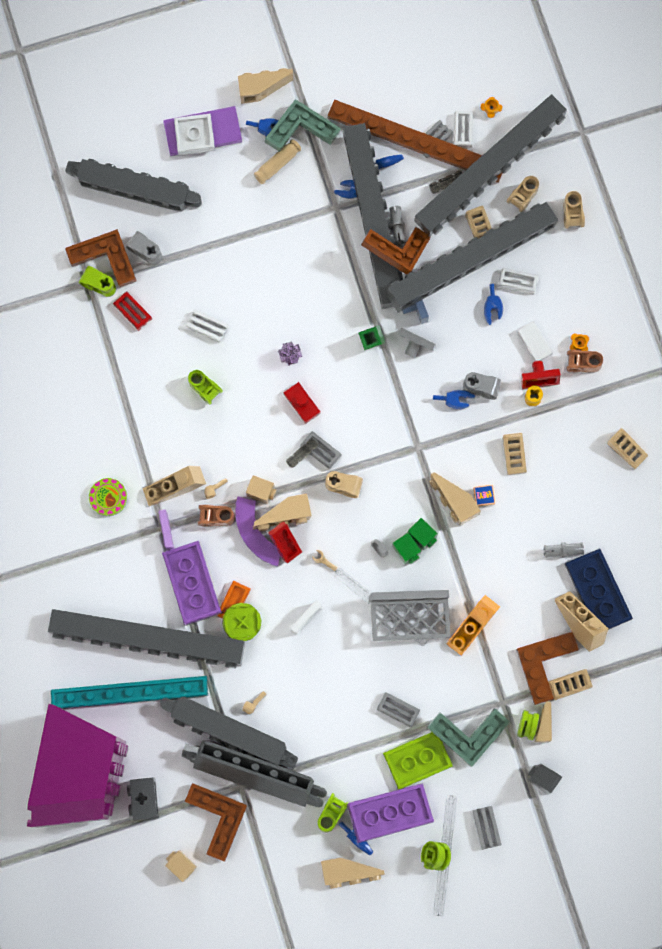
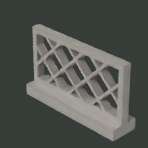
(407, 598)

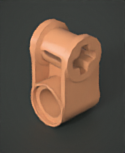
(582, 361)
(214, 516)

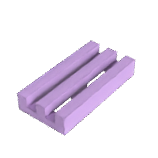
(166, 530)

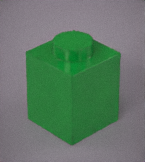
(371, 337)
(423, 534)
(407, 549)

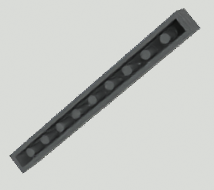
(490, 165)
(370, 203)
(471, 257)
(146, 637)

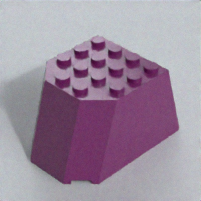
(74, 772)

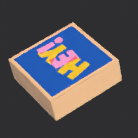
(484, 495)

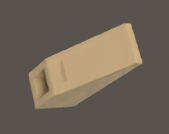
(260, 85)
(174, 485)
(460, 503)
(289, 511)
(582, 621)
(343, 870)

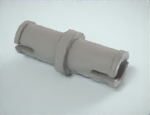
(397, 225)
(563, 550)

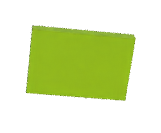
(417, 760)

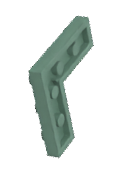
(303, 116)
(471, 747)

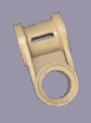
(521, 195)
(573, 213)
(345, 484)

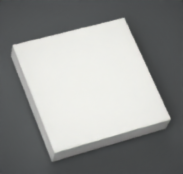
(194, 134)

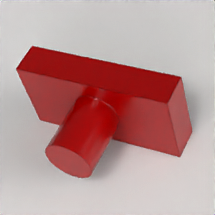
(540, 376)
(302, 402)
(285, 542)

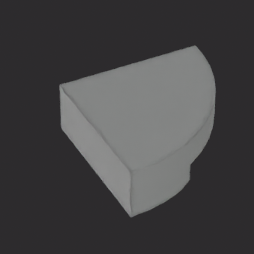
(379, 548)

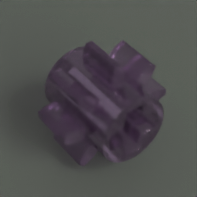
(290, 353)

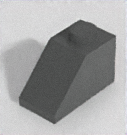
(544, 778)

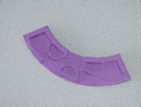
(253, 538)

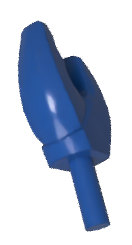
(264, 125)
(389, 161)
(351, 194)
(492, 303)
(452, 398)
(364, 846)

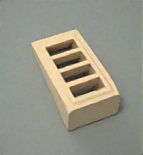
(475, 212)
(511, 437)
(632, 444)
(588, 685)
(544, 729)

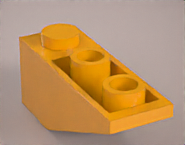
(473, 625)

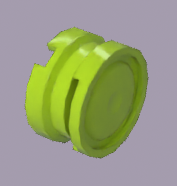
(530, 725)
(436, 855)

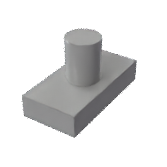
(415, 343)

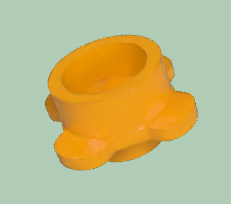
(491, 102)
(579, 338)

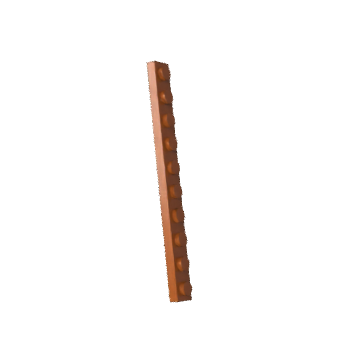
(404, 136)

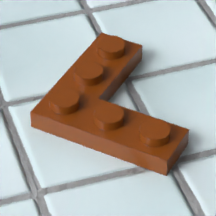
(105, 244)
(402, 259)
(531, 659)
(231, 817)

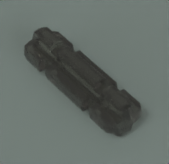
(443, 182)
(302, 452)

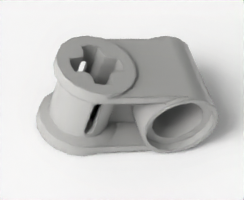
(142, 247)
(483, 385)

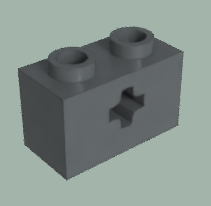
(148, 788)

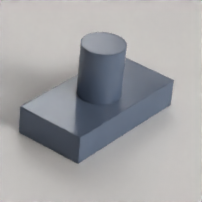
(421, 311)

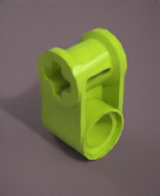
(95, 280)
(206, 389)
(332, 812)

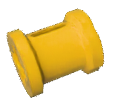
(532, 391)

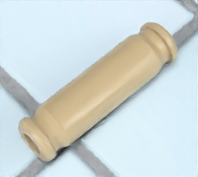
(277, 161)

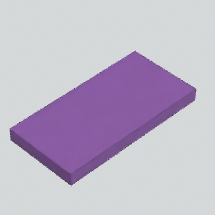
(224, 126)
(191, 583)
(390, 813)

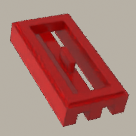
(143, 322)

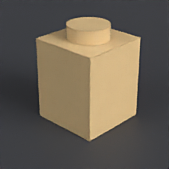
(261, 489)
(180, 865)

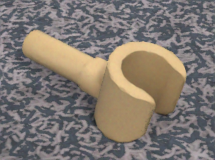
(210, 490)
(323, 560)
(250, 707)

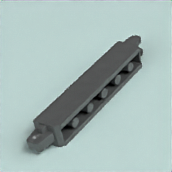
(133, 185)
(229, 730)
(255, 773)

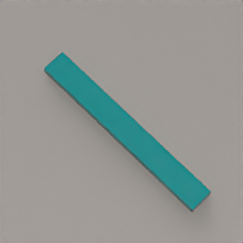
(129, 692)

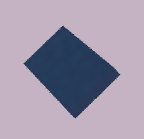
(598, 588)

